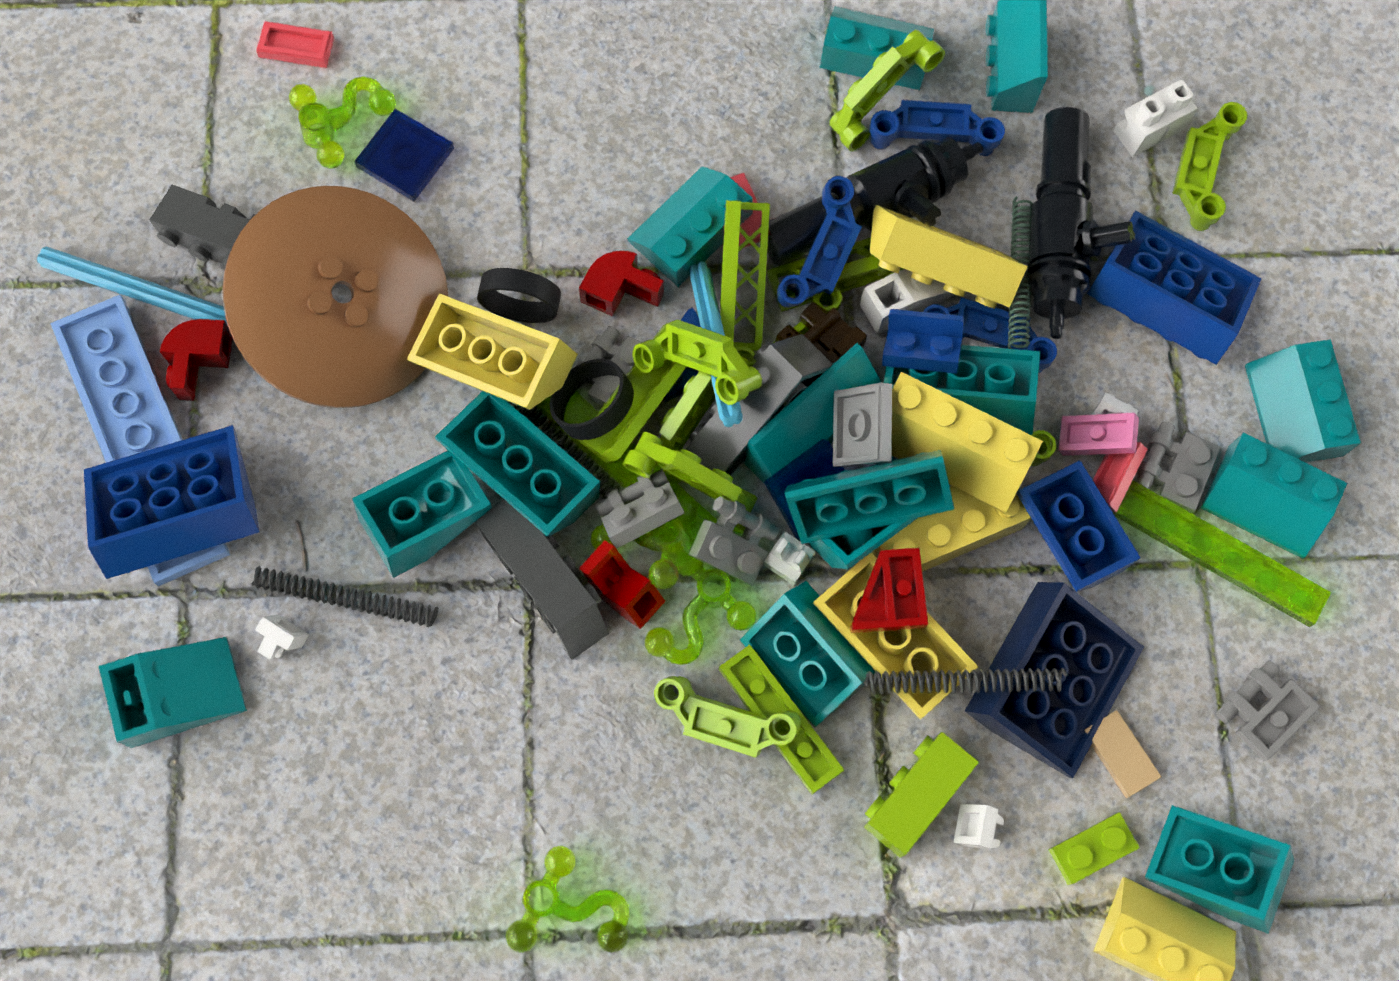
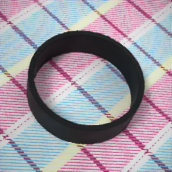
(522, 282)
(607, 419)

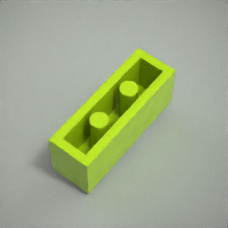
(919, 793)

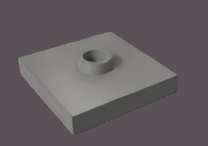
(862, 425)

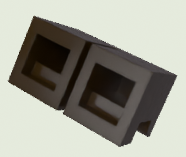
(826, 332)

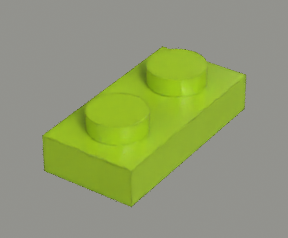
(1093, 848)

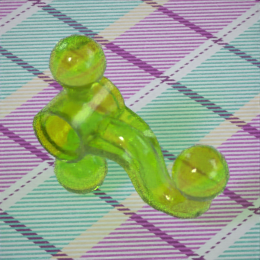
(304, 98)
(669, 539)
(739, 615)
(559, 863)

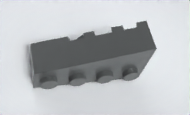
(197, 224)
(784, 373)
(545, 577)

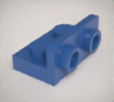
(923, 341)

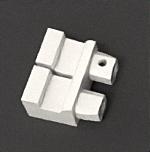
(1156, 118)

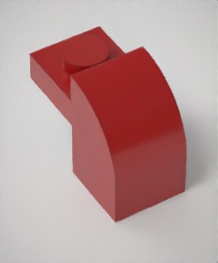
(613, 277)
(193, 346)
(621, 586)

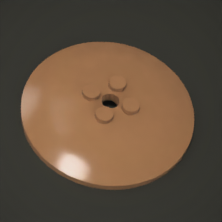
(284, 304)

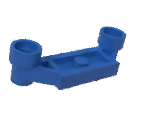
(935, 122)
(829, 248)
(992, 325)

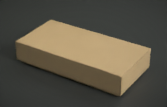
(1123, 755)

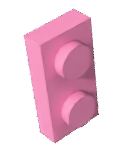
(1098, 434)

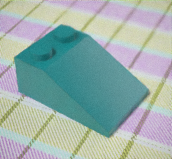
(420, 511)
(1221, 867)

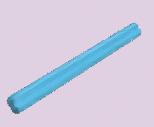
(129, 285)
(711, 320)

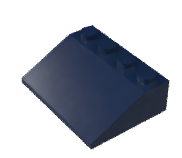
(1057, 632)

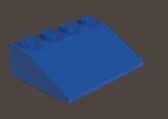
(1176, 288)
(168, 502)

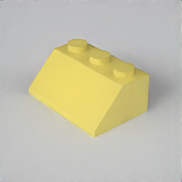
(1165, 938)

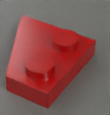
(893, 594)

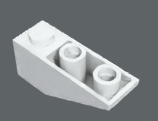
(900, 293)

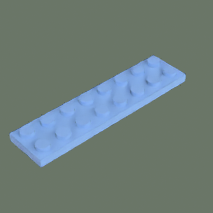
(123, 399)

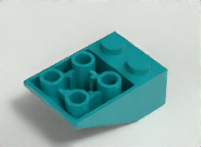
(171, 690)

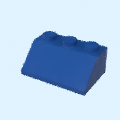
(1078, 526)

